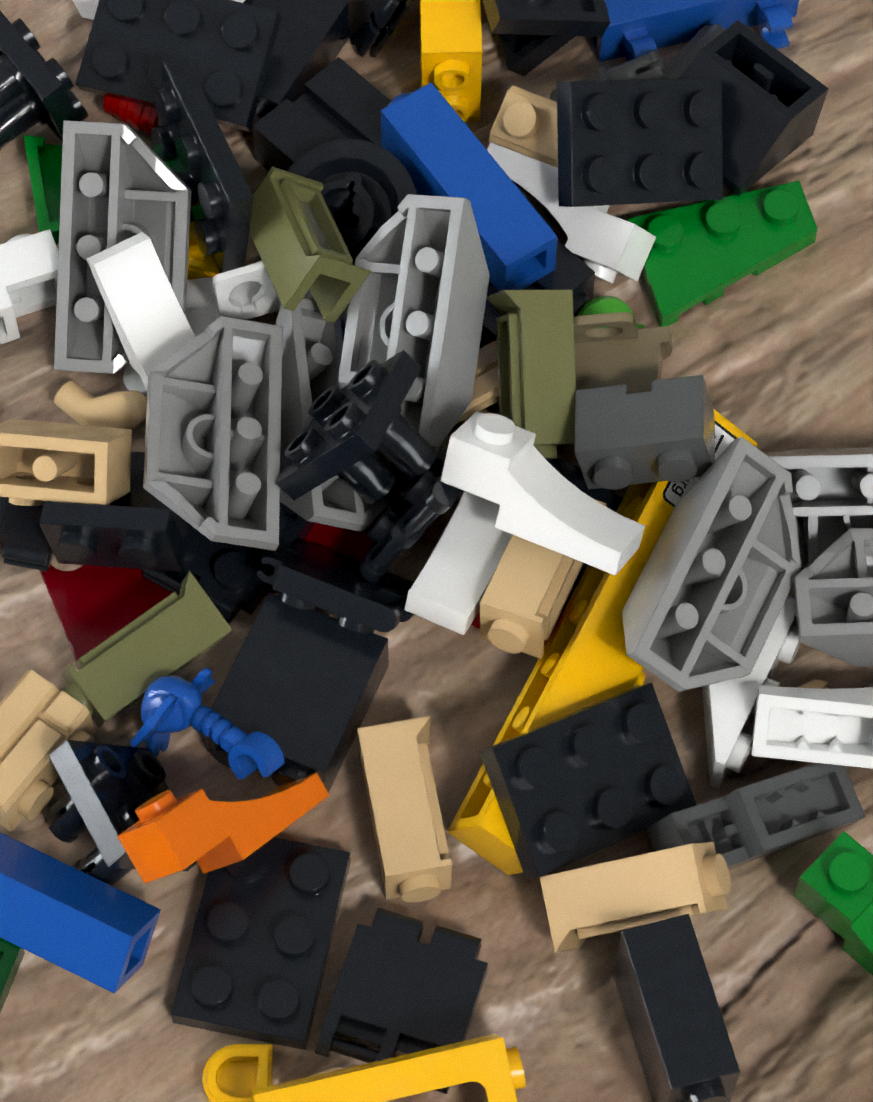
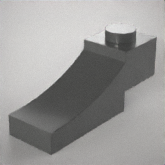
(765, 815)

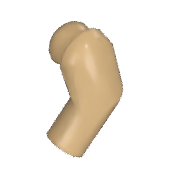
(111, 410)

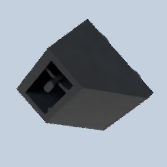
(766, 103)

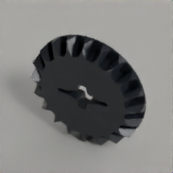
(357, 175)

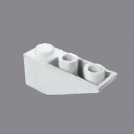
(732, 703)

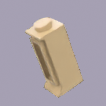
(526, 596)
(405, 809)
(634, 892)

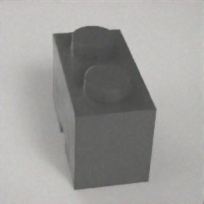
(644, 434)

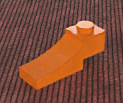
(212, 833)

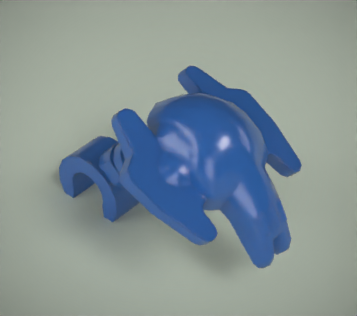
(176, 704)

